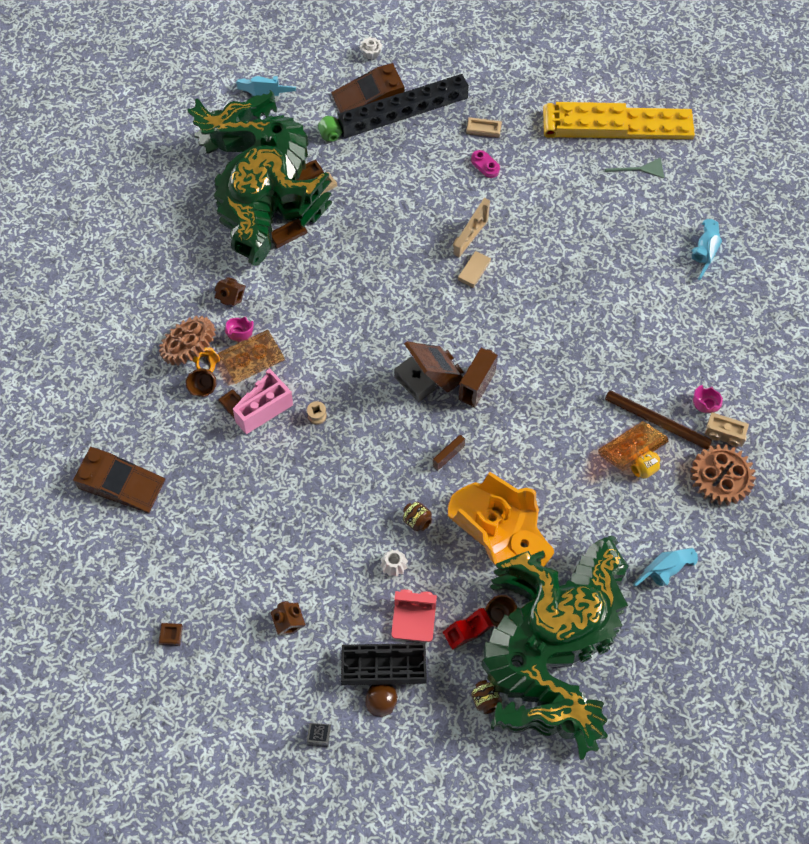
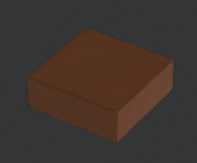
(170, 634)

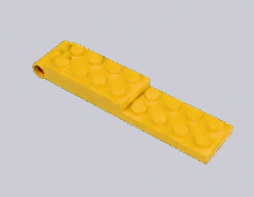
(615, 121)

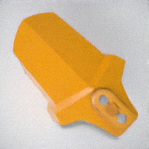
(500, 518)

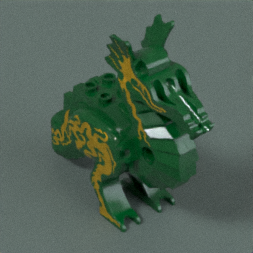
(262, 175)
(555, 631)

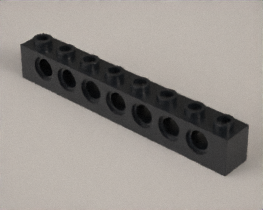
(403, 105)

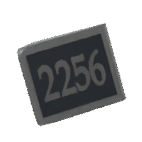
(318, 734)

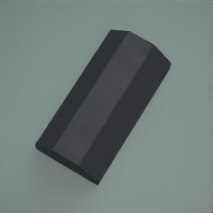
(383, 664)

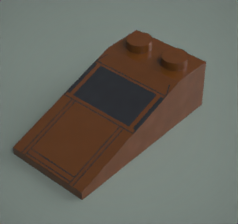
(368, 88)
(436, 364)
(118, 480)

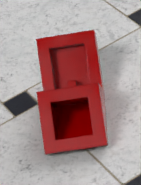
(468, 629)

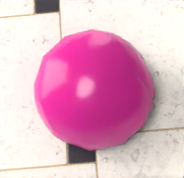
(239, 329)
(707, 399)

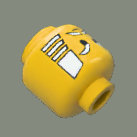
(646, 465)

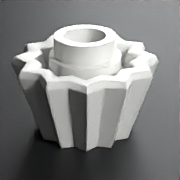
(371, 48)
(394, 563)

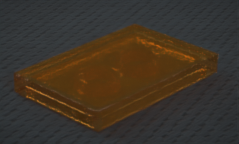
(251, 356)
(632, 445)

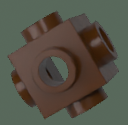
(229, 291)
(287, 618)

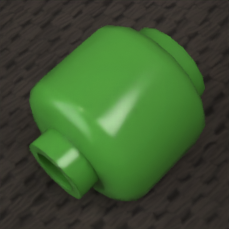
(329, 128)

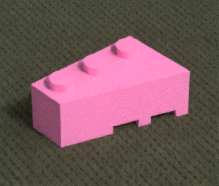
(263, 403)

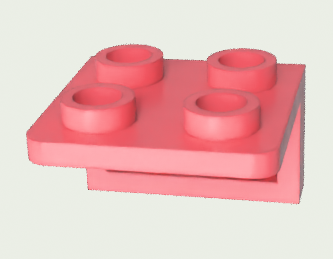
(414, 616)

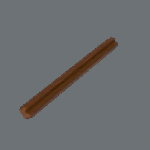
(658, 419)

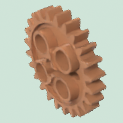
(187, 340)
(738, 485)

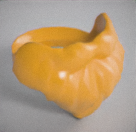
(213, 358)

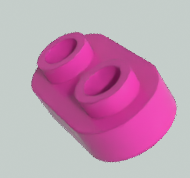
(483, 162)

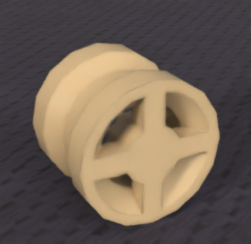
(316, 417)

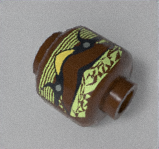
(417, 516)
(485, 697)

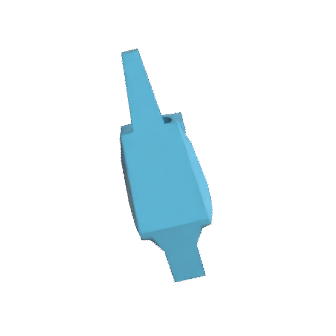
(260, 85)
(707, 244)
(667, 565)

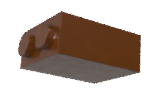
(478, 377)

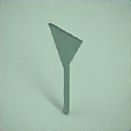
(654, 168)

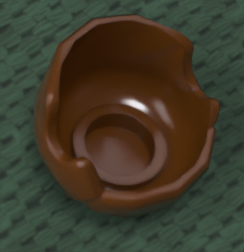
(201, 382)
(499, 607)
(381, 700)

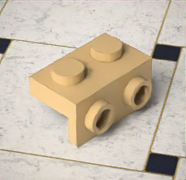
(726, 430)

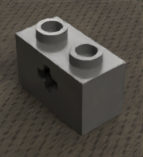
(414, 379)

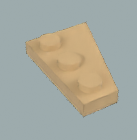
(473, 227)

